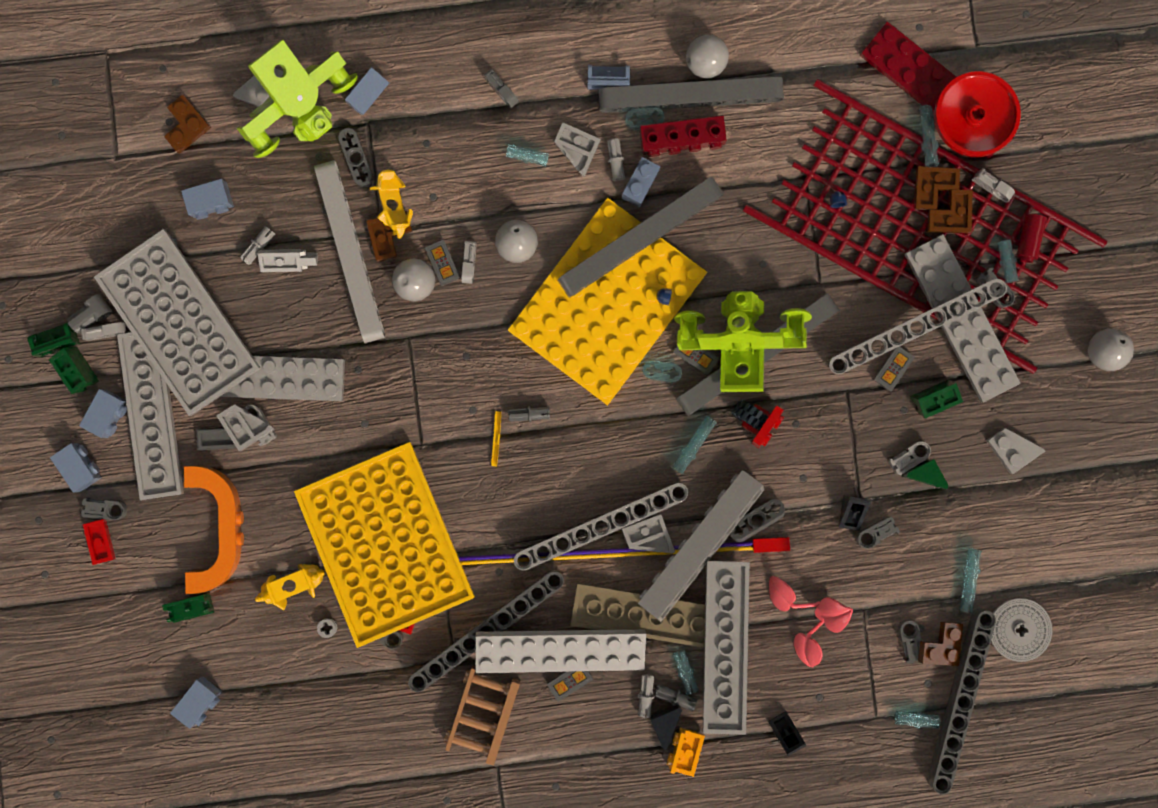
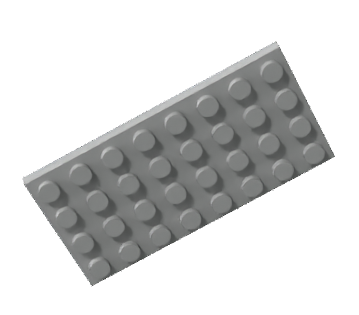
(177, 322)

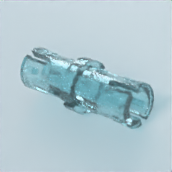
(527, 155)
(1008, 261)
(685, 672)
(917, 719)

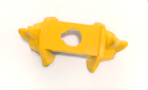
(388, 188)
(305, 579)

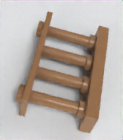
(502, 710)

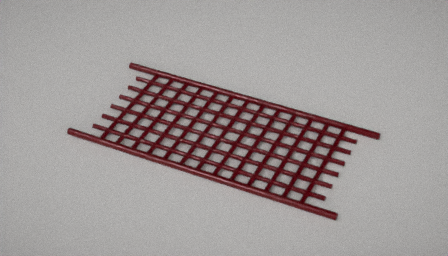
(942, 153)

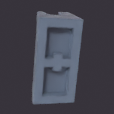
(604, 77)
(366, 91)

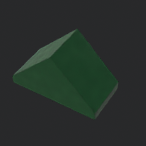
(927, 473)

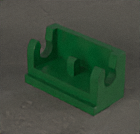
(52, 340)
(73, 369)
(937, 398)
(189, 608)

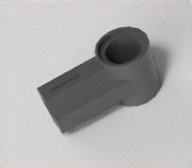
(94, 311)

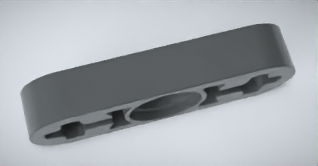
(345, 145)
(759, 511)

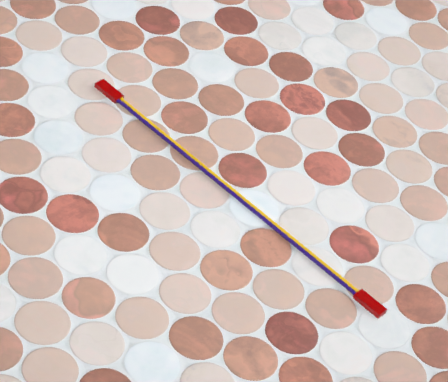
(759, 545)

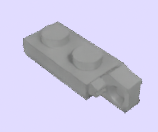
(286, 260)

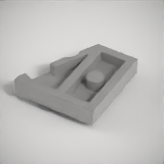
(577, 147)
(1013, 450)
(649, 536)

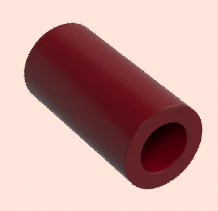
(1031, 237)

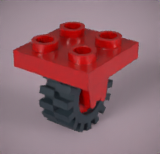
(758, 421)

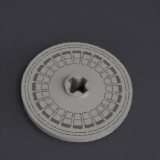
(1032, 640)

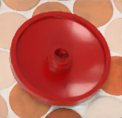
(977, 114)

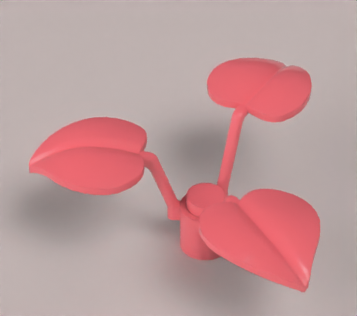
(829, 611)

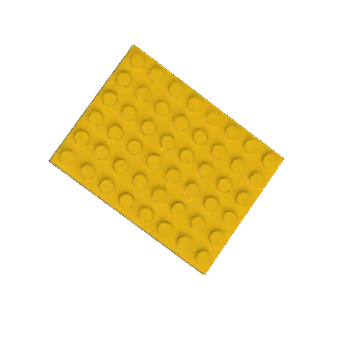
(616, 319)
(384, 544)

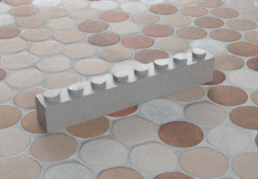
(701, 545)

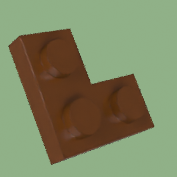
(191, 125)
(931, 180)
(957, 218)
(382, 239)
(947, 649)

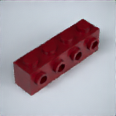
(683, 135)

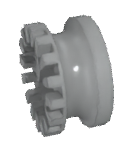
(324, 634)

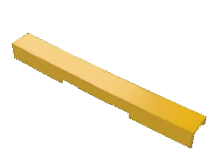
(496, 439)

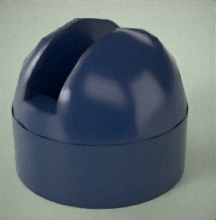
(838, 199)
(664, 296)

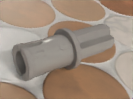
(616, 159)
(257, 244)
(646, 695)

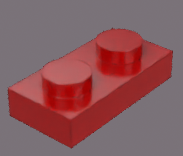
(99, 541)

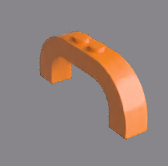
(229, 524)

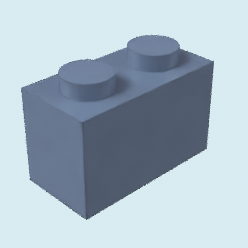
(640, 182)
(207, 199)
(104, 414)
(76, 467)
(196, 702)

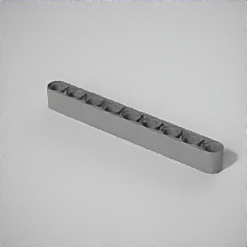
(349, 251)
(924, 319)
(608, 518)

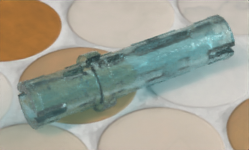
(929, 143)
(689, 452)
(970, 580)

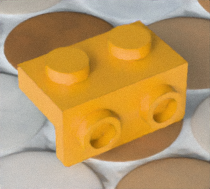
(686, 752)

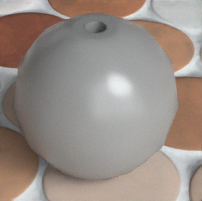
(707, 56)
(516, 241)
(413, 279)
(1110, 349)

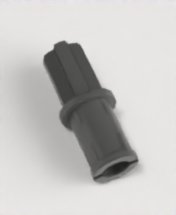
(529, 414)
(675, 697)

